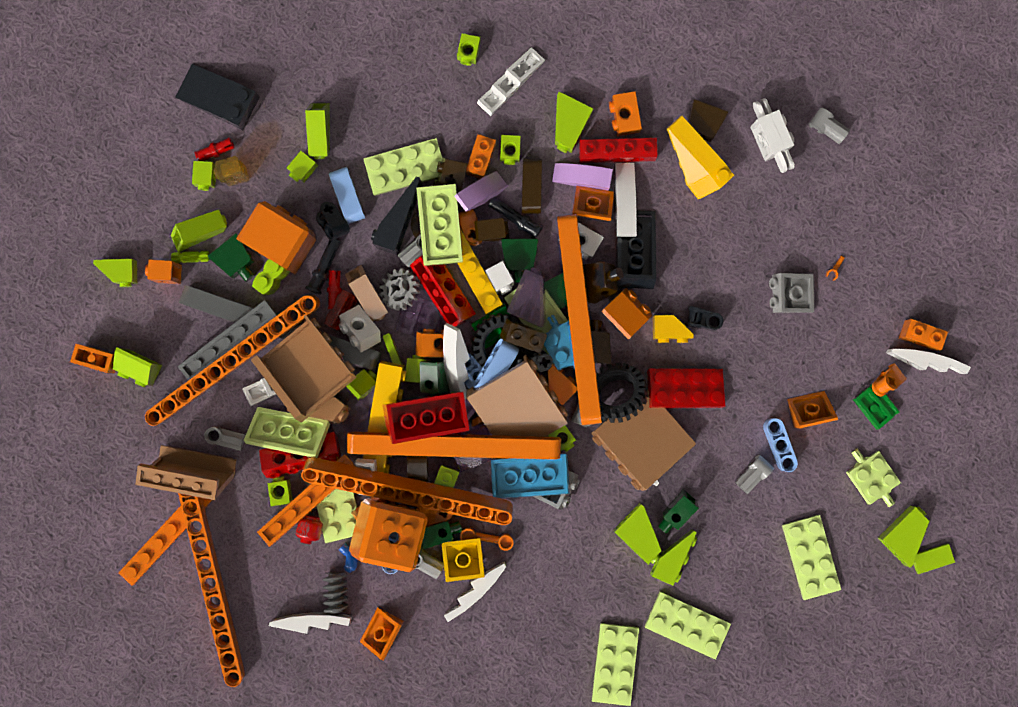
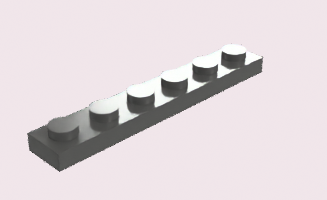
(228, 339)

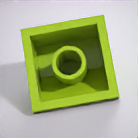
(136, 367)

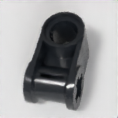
(332, 221)
(702, 319)
(537, 357)

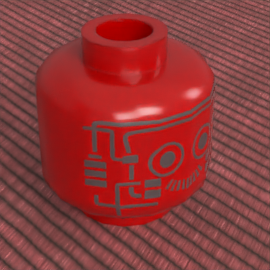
(309, 529)

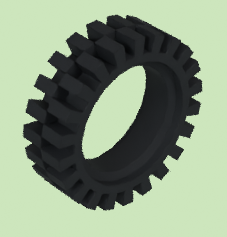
(483, 331)
(635, 402)

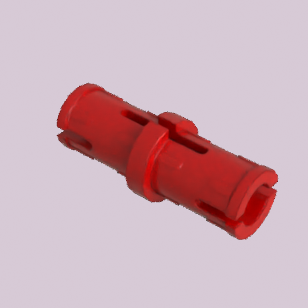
(214, 149)
(334, 287)

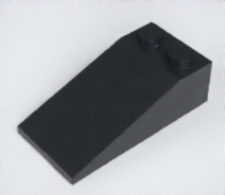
(218, 96)
(394, 225)
(638, 254)

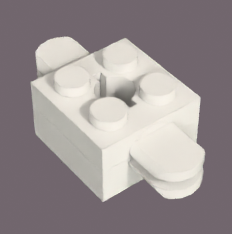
(772, 135)

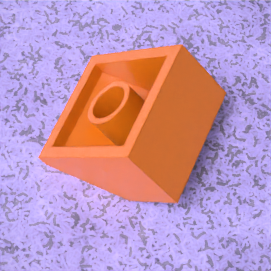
(627, 313)

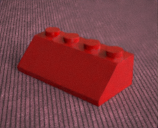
(426, 417)

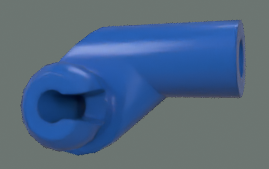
(351, 562)

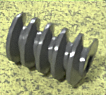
(335, 592)

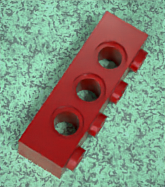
(617, 150)
(443, 292)
(270, 458)

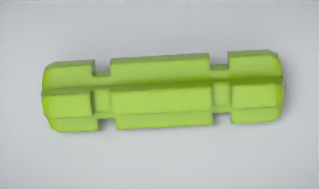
(187, 257)

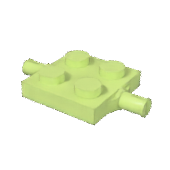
(873, 477)

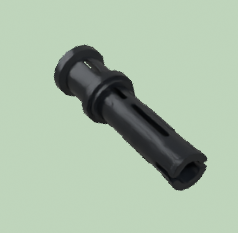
(523, 222)
(320, 274)

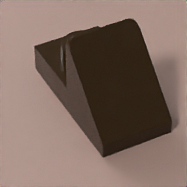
(491, 230)

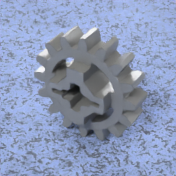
(399, 289)

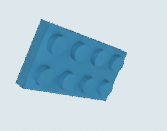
(529, 477)

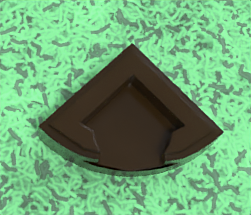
(415, 225)

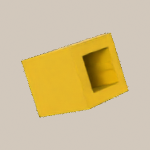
(669, 327)

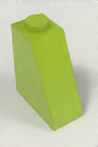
(570, 121)
(318, 129)
(198, 230)
(639, 534)
(906, 535)

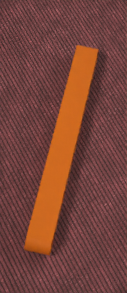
(579, 320)
(225, 366)
(457, 446)
(396, 489)
(213, 591)

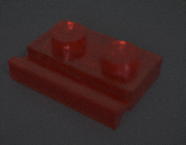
(343, 303)

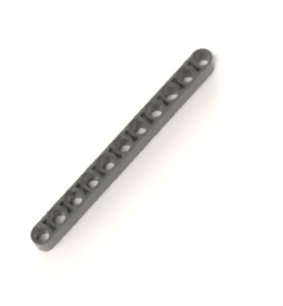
(234, 311)

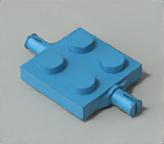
(559, 344)

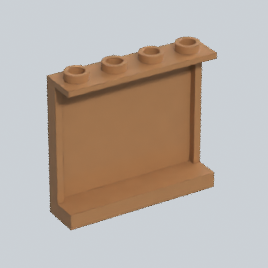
(305, 369)
(518, 403)
(644, 444)
(187, 472)

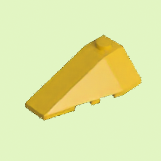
(700, 163)

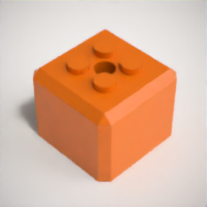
(278, 236)
(372, 532)

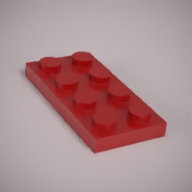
(686, 388)

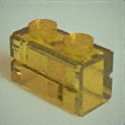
(231, 171)

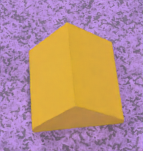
(463, 560)

